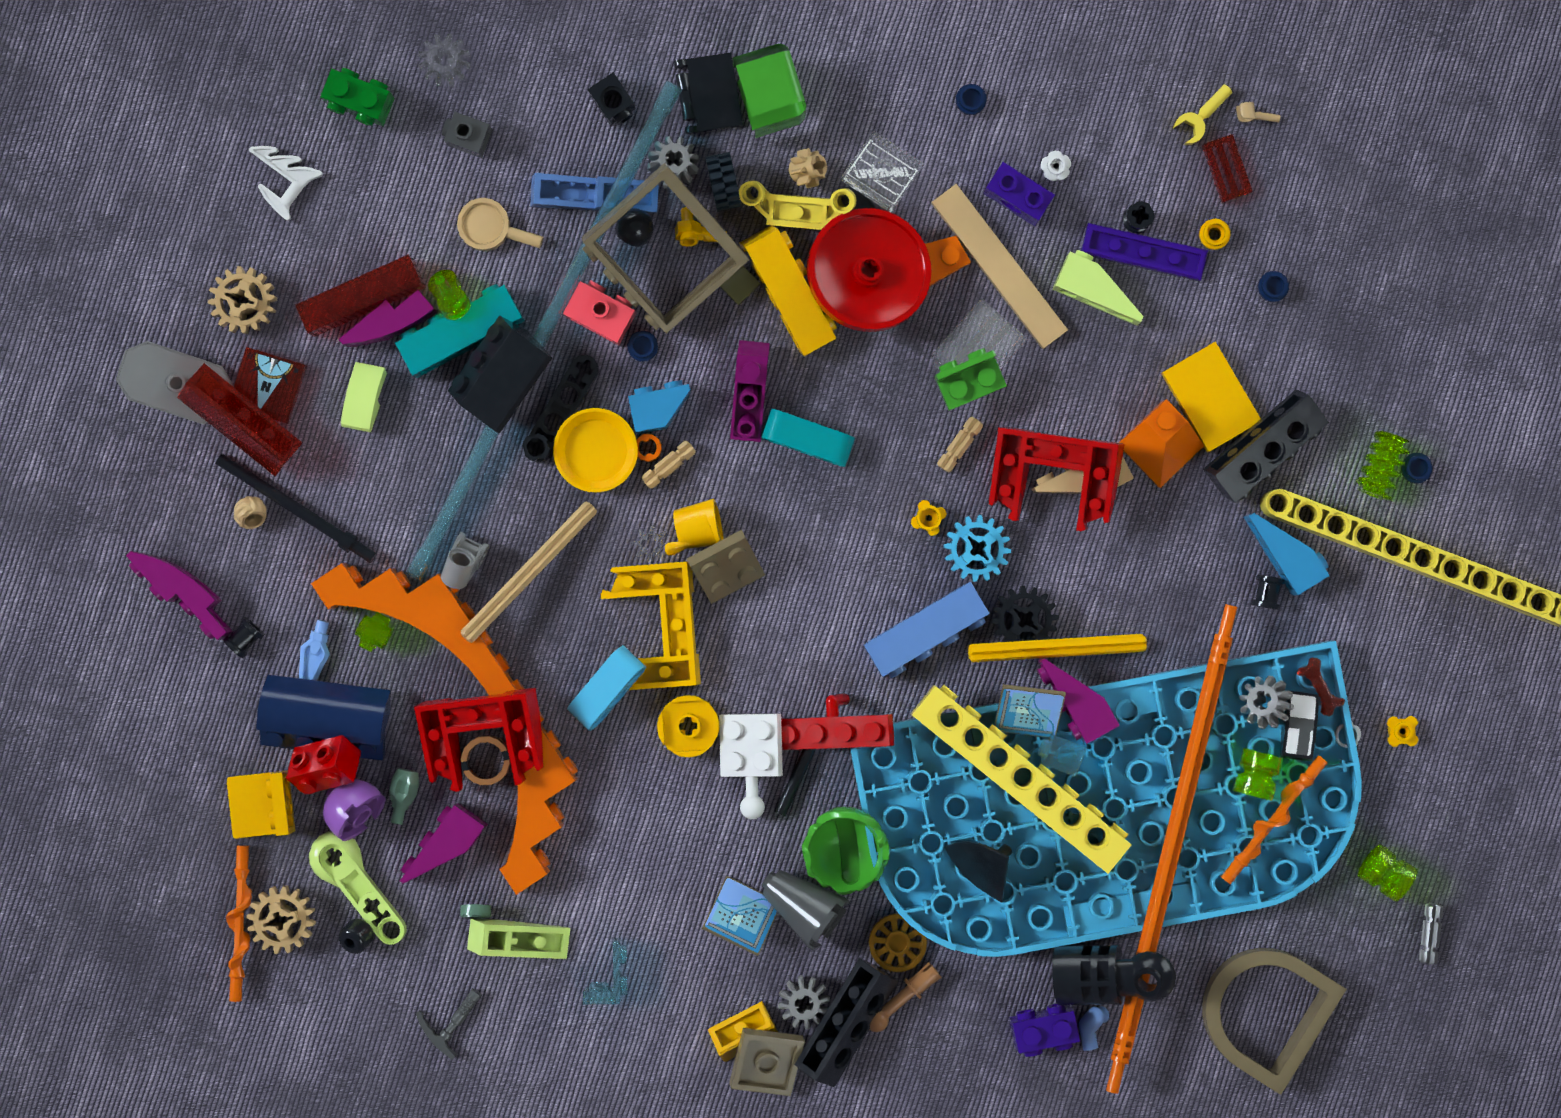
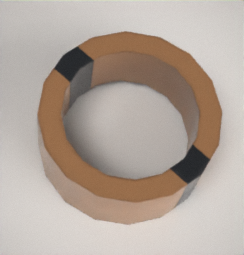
(466, 766)

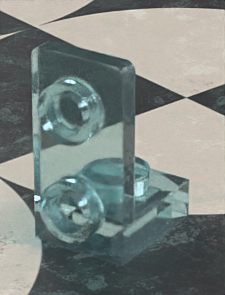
(599, 991)

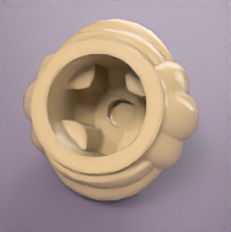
(250, 512)

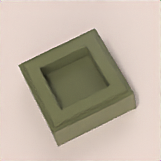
(740, 285)

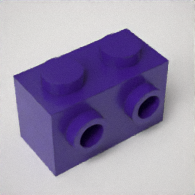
(1044, 1029)

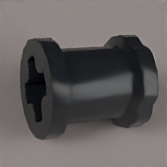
(1146, 213)
(1264, 583)
(243, 637)

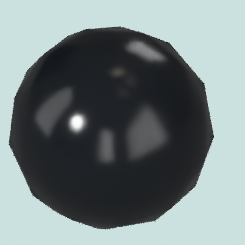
(635, 227)

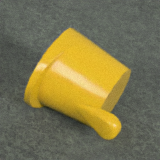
(696, 527)

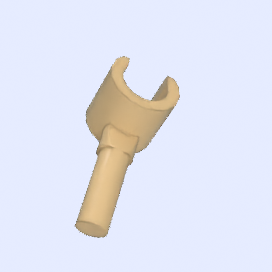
(1247, 113)

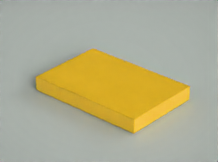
(1211, 396)

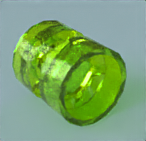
(1258, 774)
(1397, 877)

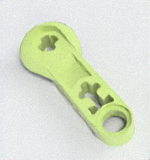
(353, 881)

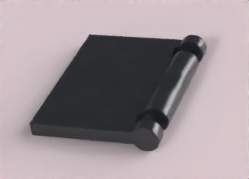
(709, 93)

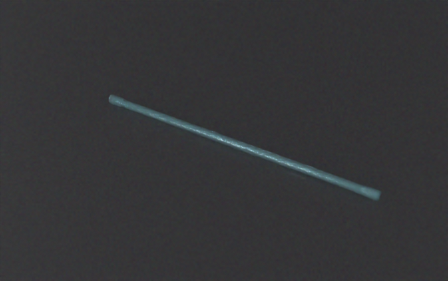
(661, 109)

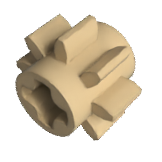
(808, 168)

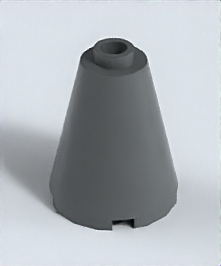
(804, 906)

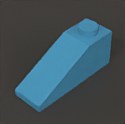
(1290, 557)

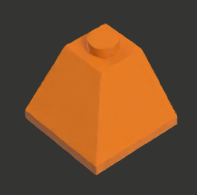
(1162, 443)

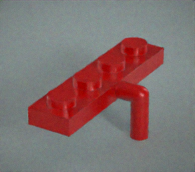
(837, 730)

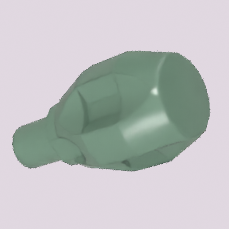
(402, 792)

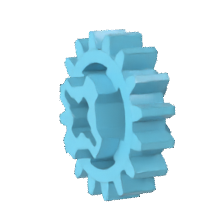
(966, 557)

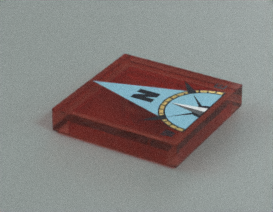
(270, 383)

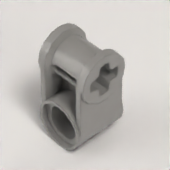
(463, 561)

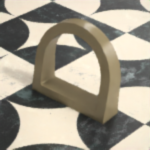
(1303, 1036)

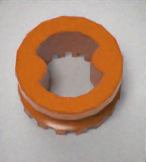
(649, 457)

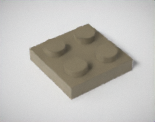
(726, 566)
(766, 1062)

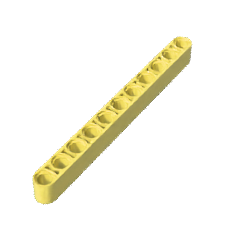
(1405, 556)

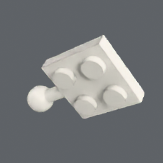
(750, 750)

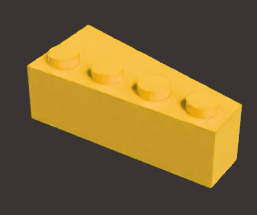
(789, 289)

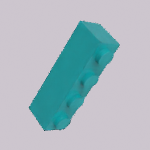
(447, 339)

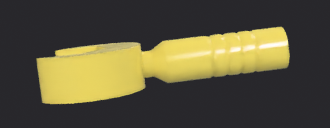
(1205, 111)

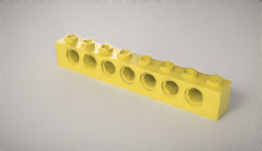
(1103, 854)

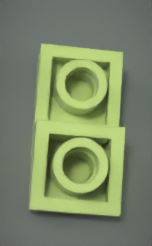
(362, 397)

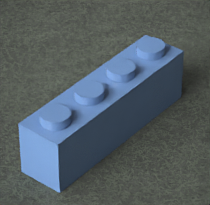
(926, 629)

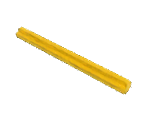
(1057, 648)

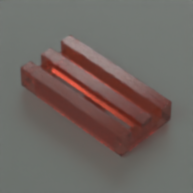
(1235, 193)

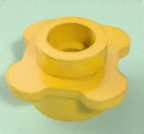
(920, 521)
(1394, 727)

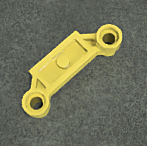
(796, 210)

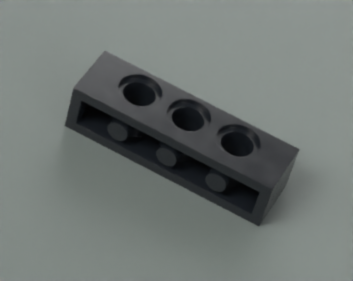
(1249, 448)
(846, 1023)

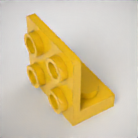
(260, 804)

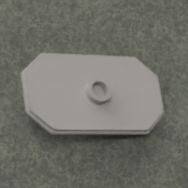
(157, 375)

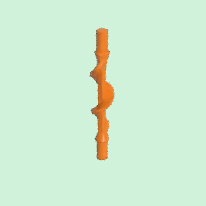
(1279, 818)
(235, 921)

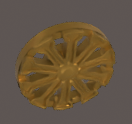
(896, 943)

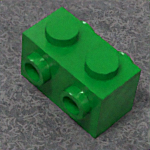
(365, 100)

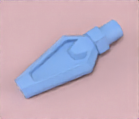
(314, 652)

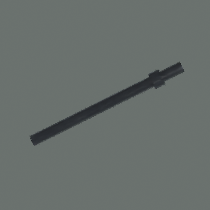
(346, 540)

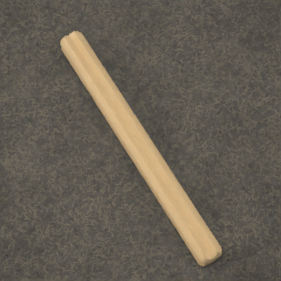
(528, 572)

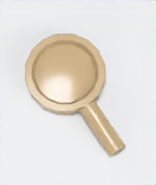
(486, 226)

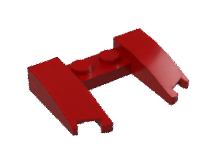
(1097, 459)
(443, 719)

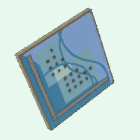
(1029, 710)
(740, 916)

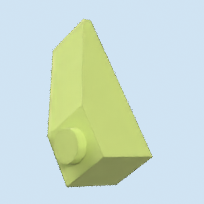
(1091, 285)
(517, 939)

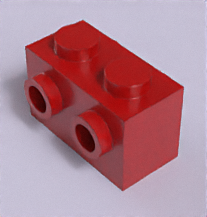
(323, 765)

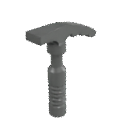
(456, 1020)

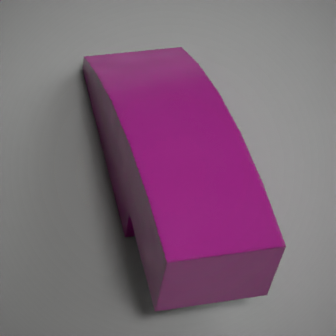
(389, 322)

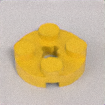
(676, 738)

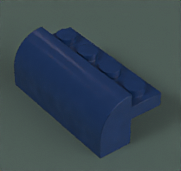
(309, 711)

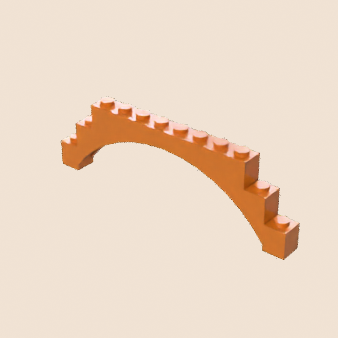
(441, 615)

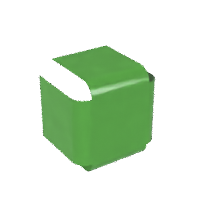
(770, 89)

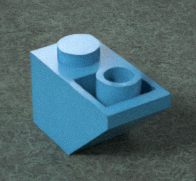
(657, 408)

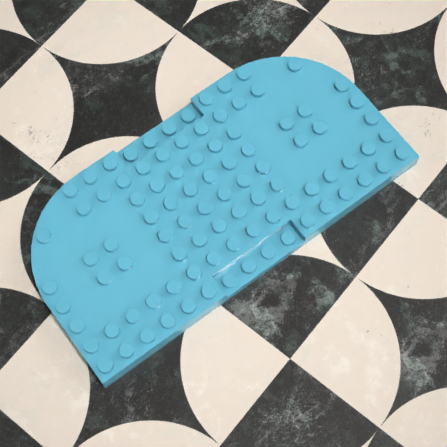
(1056, 894)

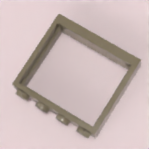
(634, 293)

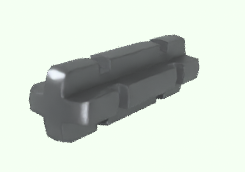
(1431, 933)

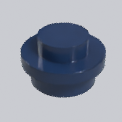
(971, 99)
(1273, 286)
(642, 346)
(1417, 468)

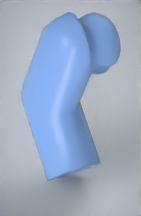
(1090, 1024)

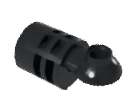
(1101, 977)

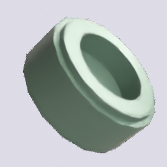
(475, 911)

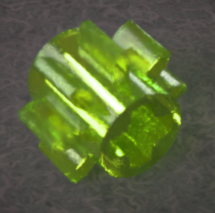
(374, 632)

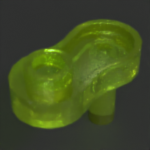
(450, 297)

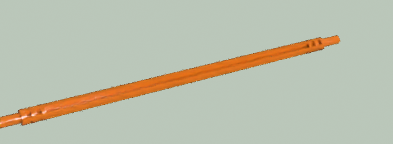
(1174, 836)

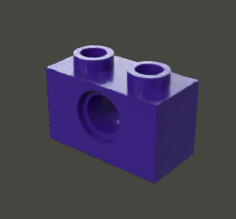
(1018, 194)

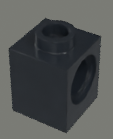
(611, 86)

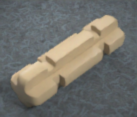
(960, 444)
(668, 464)

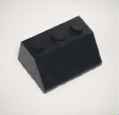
(499, 373)

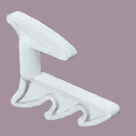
(297, 175)

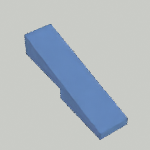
(582, 192)

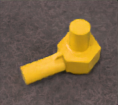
(689, 231)

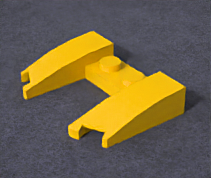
(675, 587)

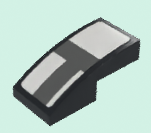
(1300, 730)

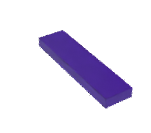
(1144, 252)

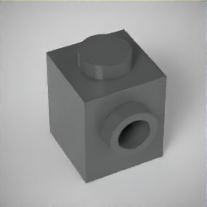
(467, 134)

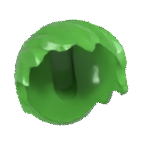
(839, 851)

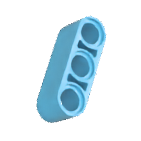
(606, 688)

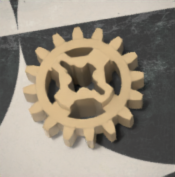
(246, 288)
(283, 931)

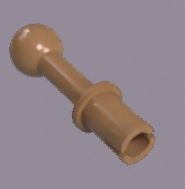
(915, 986)

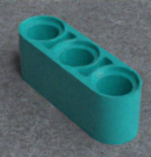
(808, 437)

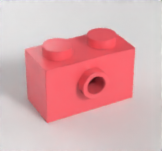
(600, 312)

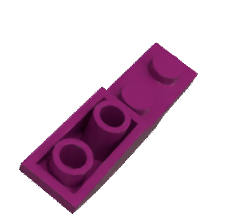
(174, 582)

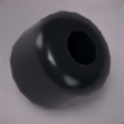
(356, 936)

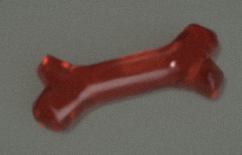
(1313, 673)

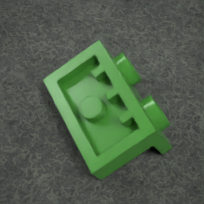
(969, 379)

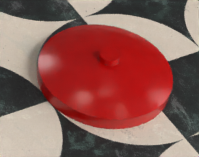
(869, 270)

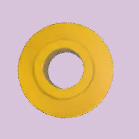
(1221, 227)

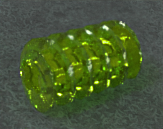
(1382, 465)

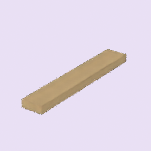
(999, 266)

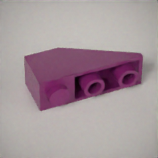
(749, 390)
(1086, 708)
(452, 838)

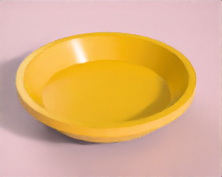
(595, 450)

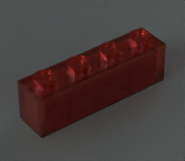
(360, 295)
(239, 419)

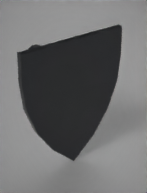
(982, 865)

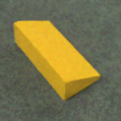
(728, 1032)

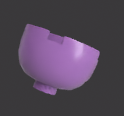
(350, 807)

